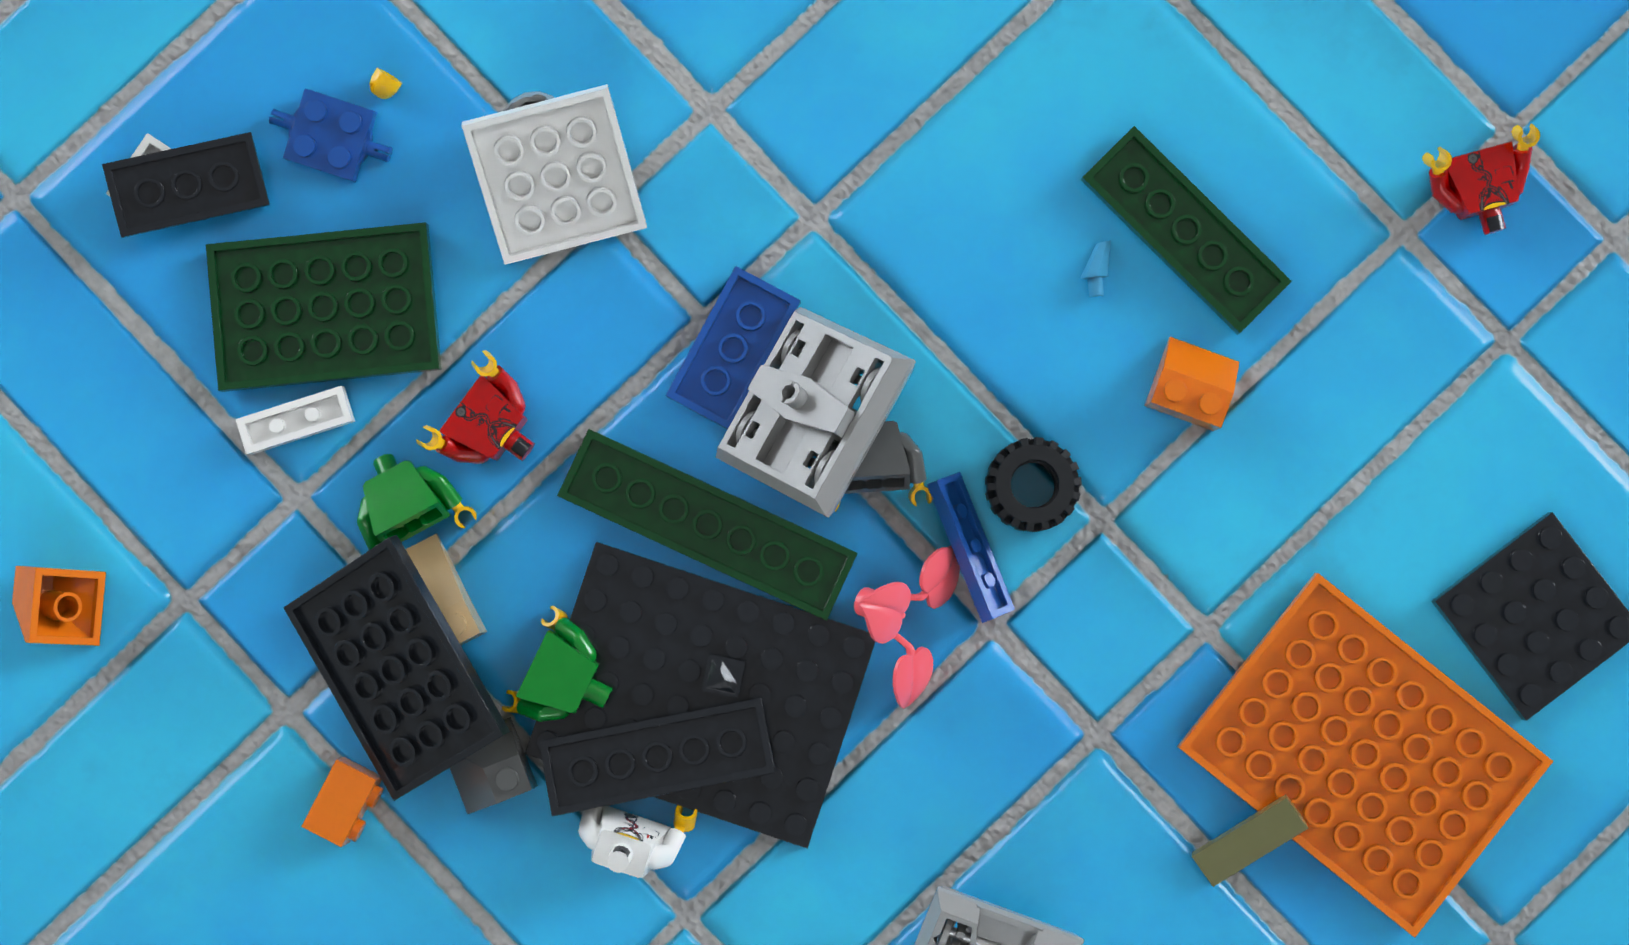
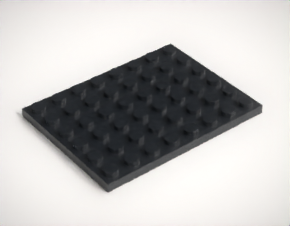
(653, 650)

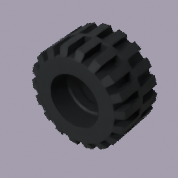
(1061, 469)

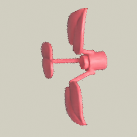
(884, 614)

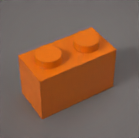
(343, 802)

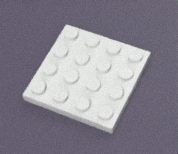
(555, 174)

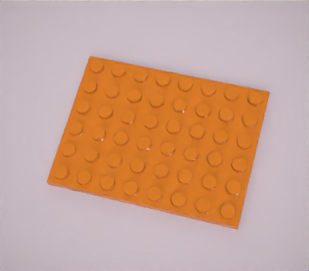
(1371, 748)

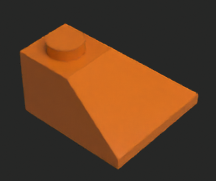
(59, 605)

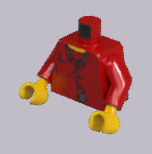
(1483, 179)
(485, 420)

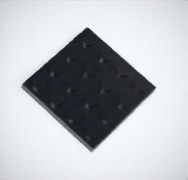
(1536, 616)

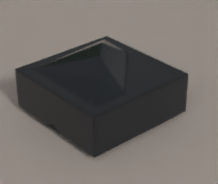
(723, 676)

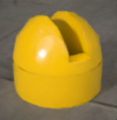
(384, 84)

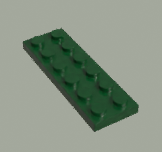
(1186, 230)

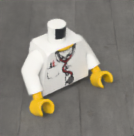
(633, 842)

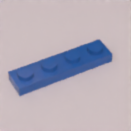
(970, 547)

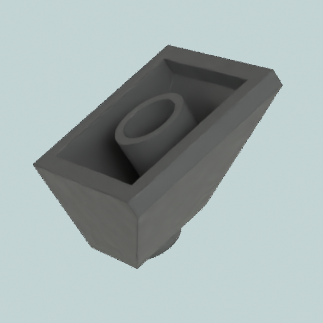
(494, 772)

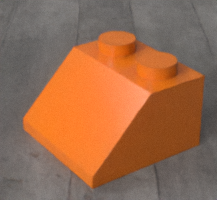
(1193, 384)

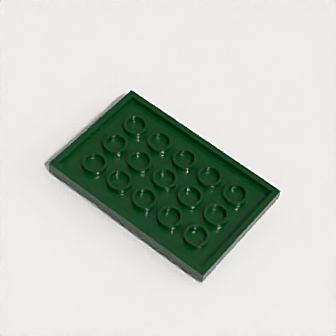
(323, 307)

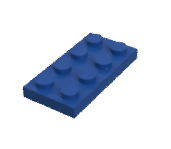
(732, 347)

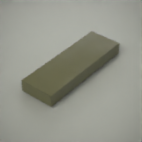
(1249, 840)

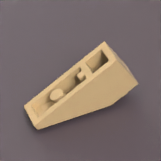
(446, 588)

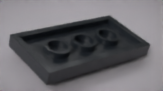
(186, 184)

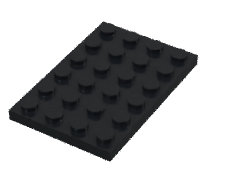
(396, 668)

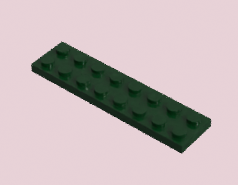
(707, 524)

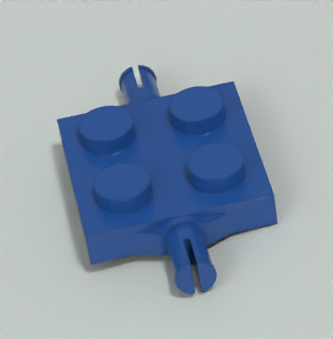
(330, 135)

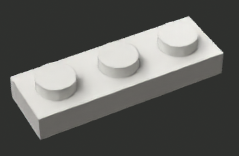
(295, 420)

